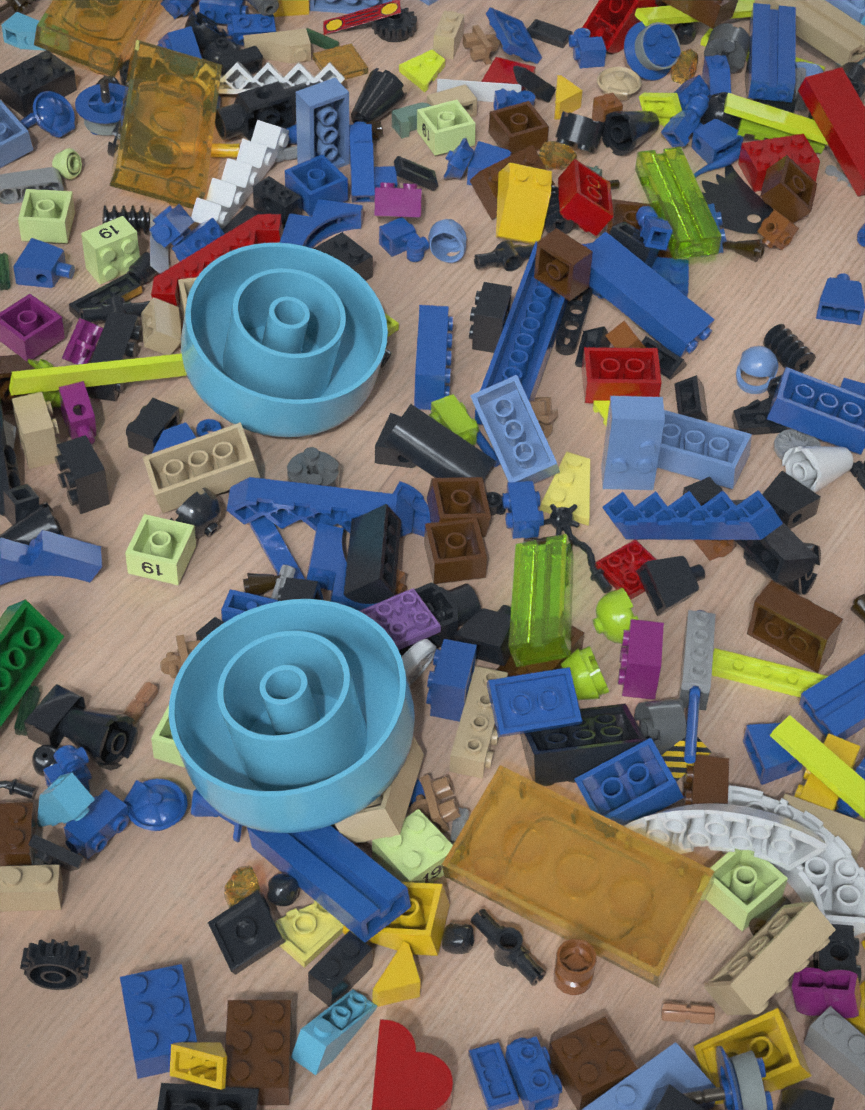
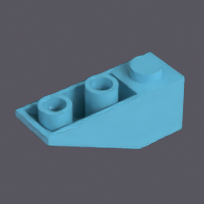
(20, 31)
(63, 801)
(331, 1031)

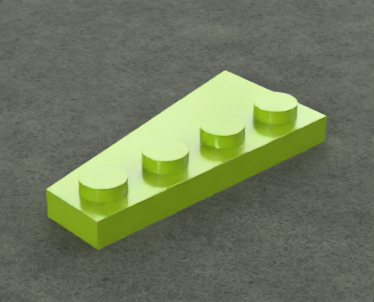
(761, 131)

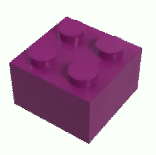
(397, 200)
(30, 327)
(641, 659)

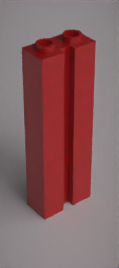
(840, 119)

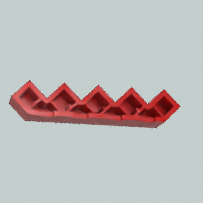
(257, 230)

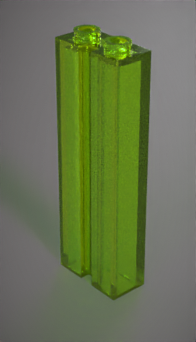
(678, 199)
(542, 601)

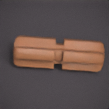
(143, 699)
(695, 1013)

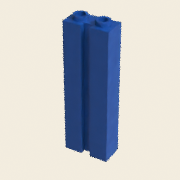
(772, 53)
(647, 297)
(838, 701)
(336, 877)

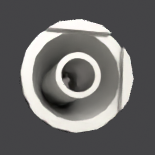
(817, 465)

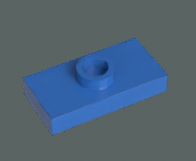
(493, 1076)

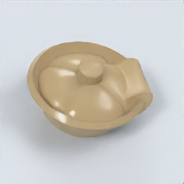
(620, 81)

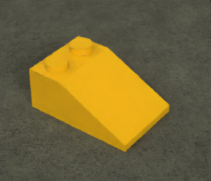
(522, 202)
(421, 924)
(768, 1037)

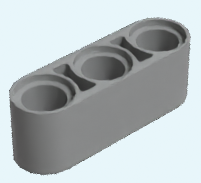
(15, 184)

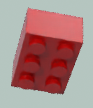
(760, 155)
(585, 197)
(620, 373)

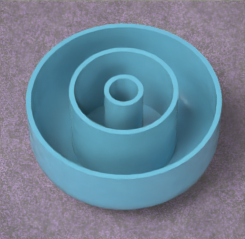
(282, 339)
(293, 715)

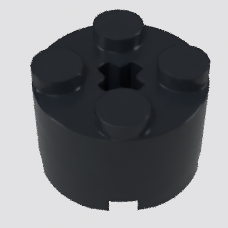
(579, 130)

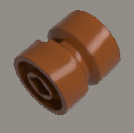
(574, 966)

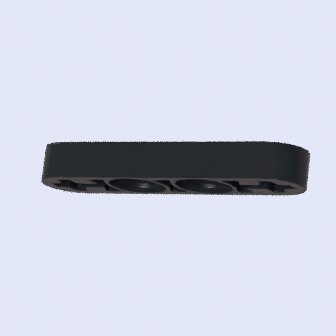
(575, 320)

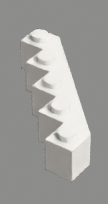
(240, 79)
(240, 175)

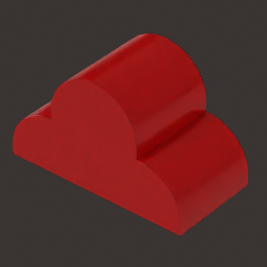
(613, 20)
(408, 1077)

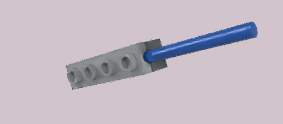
(696, 673)

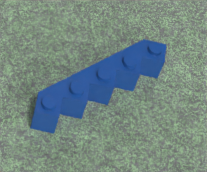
(314, 504)
(690, 521)

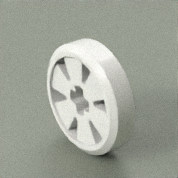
(418, 659)

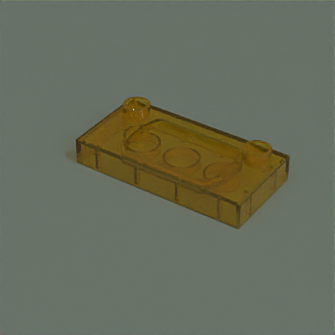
(93, 31)
(166, 125)
(579, 874)

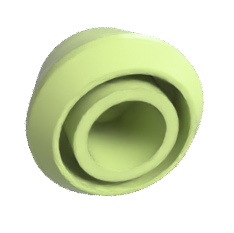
(68, 163)

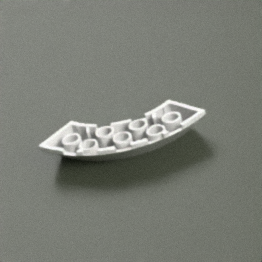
(731, 827)
(828, 879)

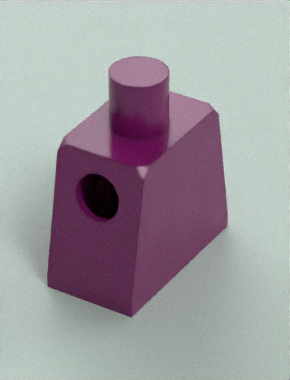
(79, 420)

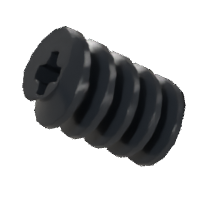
(553, 216)
(136, 219)
(788, 348)

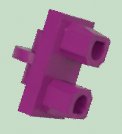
(82, 342)

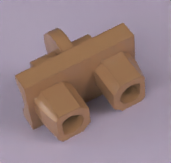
(480, 44)
(544, 413)
(173, 663)
(433, 806)

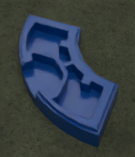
(416, 500)

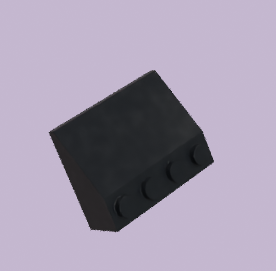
(576, 749)

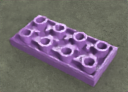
(404, 618)

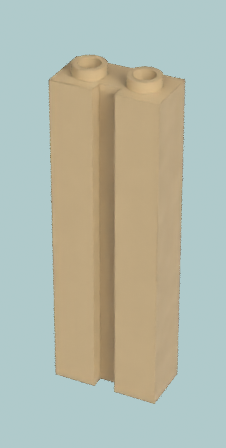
(826, 29)

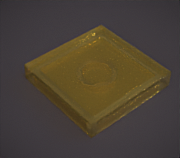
(344, 59)

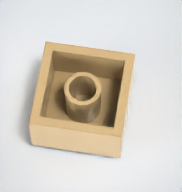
(36, 429)

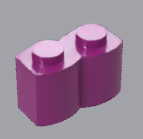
(818, 990)

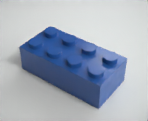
(432, 355)
(819, 410)

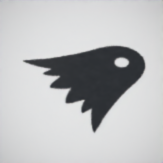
(735, 202)

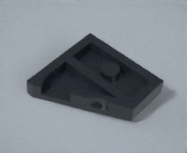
(754, 419)
(55, 855)

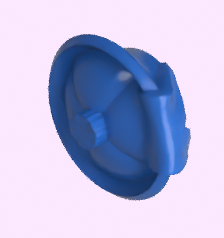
(54, 113)
(458, 160)
(156, 804)

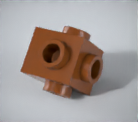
(777, 230)

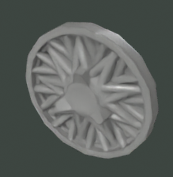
(792, 438)

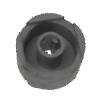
(731, 42)
(313, 468)
(662, 722)

